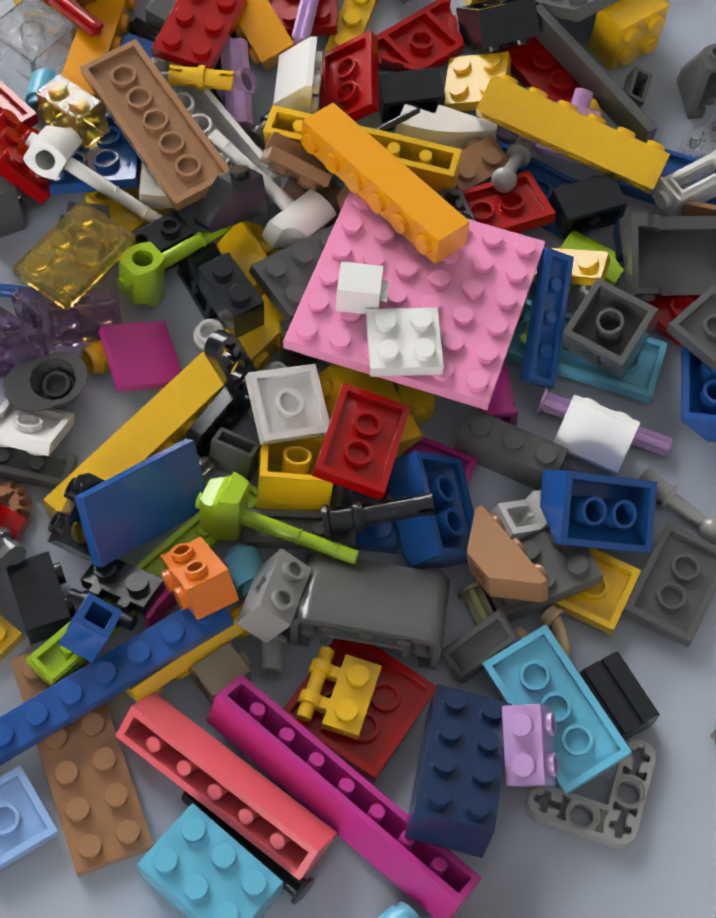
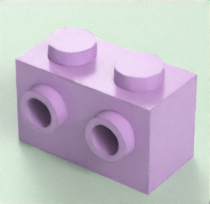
(529, 745)

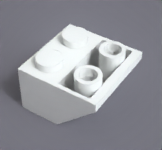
(298, 77)
(595, 437)

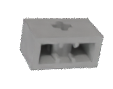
(274, 596)

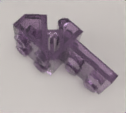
(43, 324)

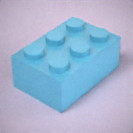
(208, 871)

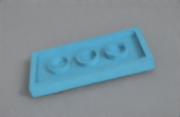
(541, 673)

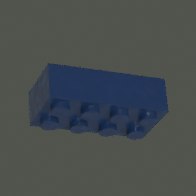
(458, 772)

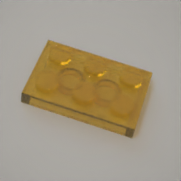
(74, 254)

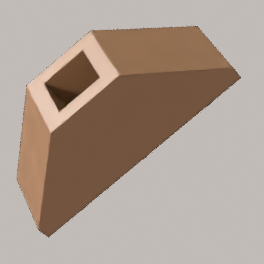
(502, 562)

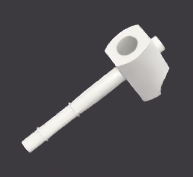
(54, 151)
(298, 218)

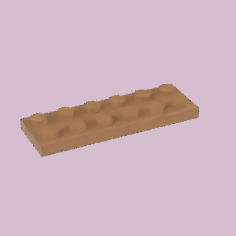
(155, 123)
(89, 784)

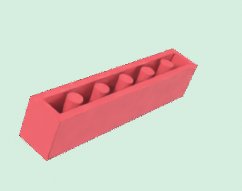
(226, 785)

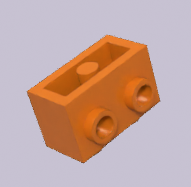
(197, 578)

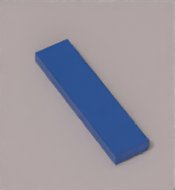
(547, 318)

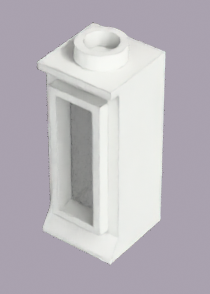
(691, 182)

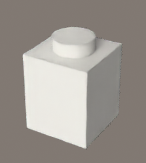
(360, 287)

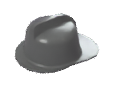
(46, 382)

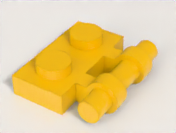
(351, 695)

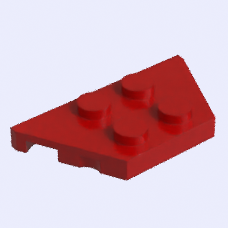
(421, 39)

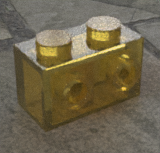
(69, 106)

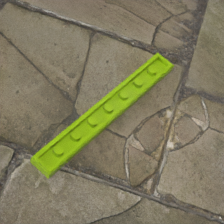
(56, 662)

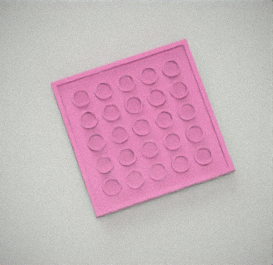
(474, 288)

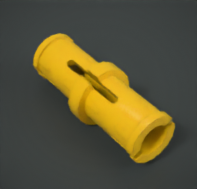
(201, 78)

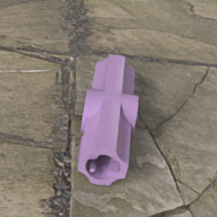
(239, 102)

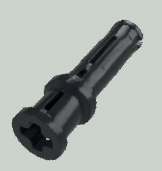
(360, 514)

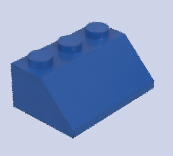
(698, 395)
(599, 510)
(440, 538)

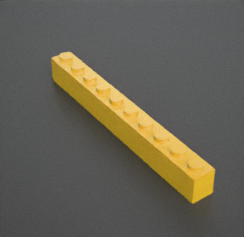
(168, 413)

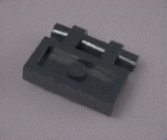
(123, 584)

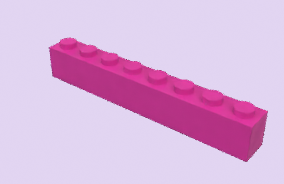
(341, 798)

